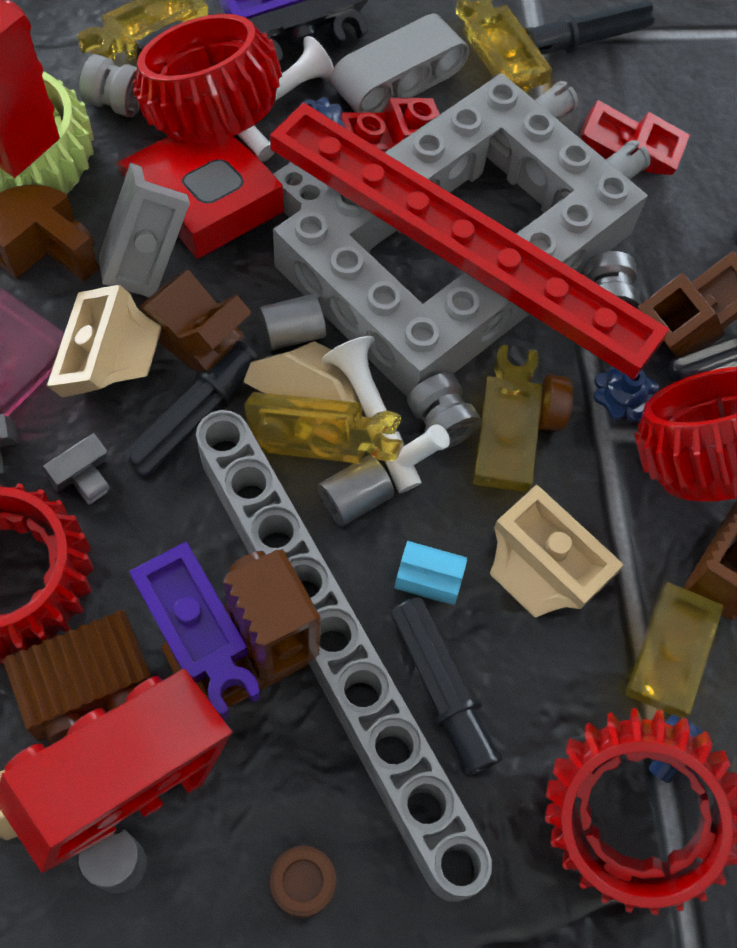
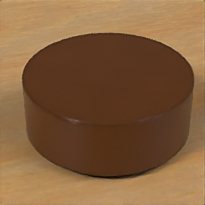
(555, 403)
(303, 881)

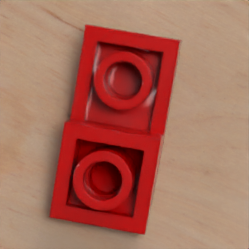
(393, 125)

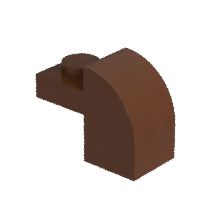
(38, 223)
(696, 309)
(193, 323)

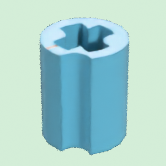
(430, 573)

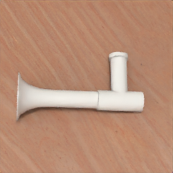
(311, 65)
(353, 362)

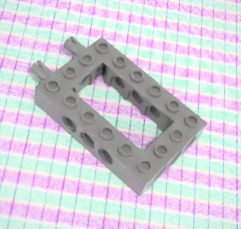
(584, 203)

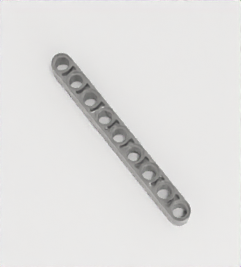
(356, 663)

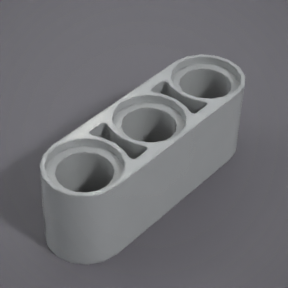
(400, 64)

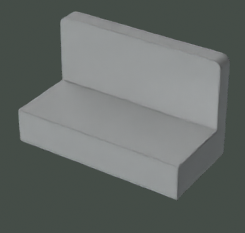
(141, 234)

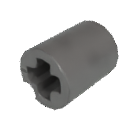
(292, 322)
(356, 490)
(114, 863)

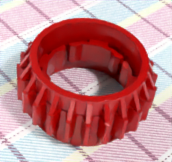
(207, 78)
(692, 436)
(64, 581)
(647, 881)

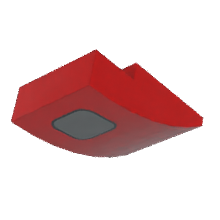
(224, 184)

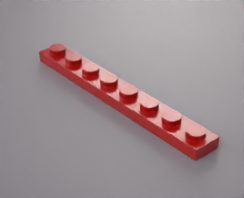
(470, 240)

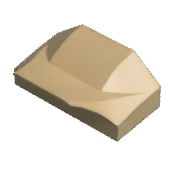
(103, 343)
(301, 375)
(548, 556)

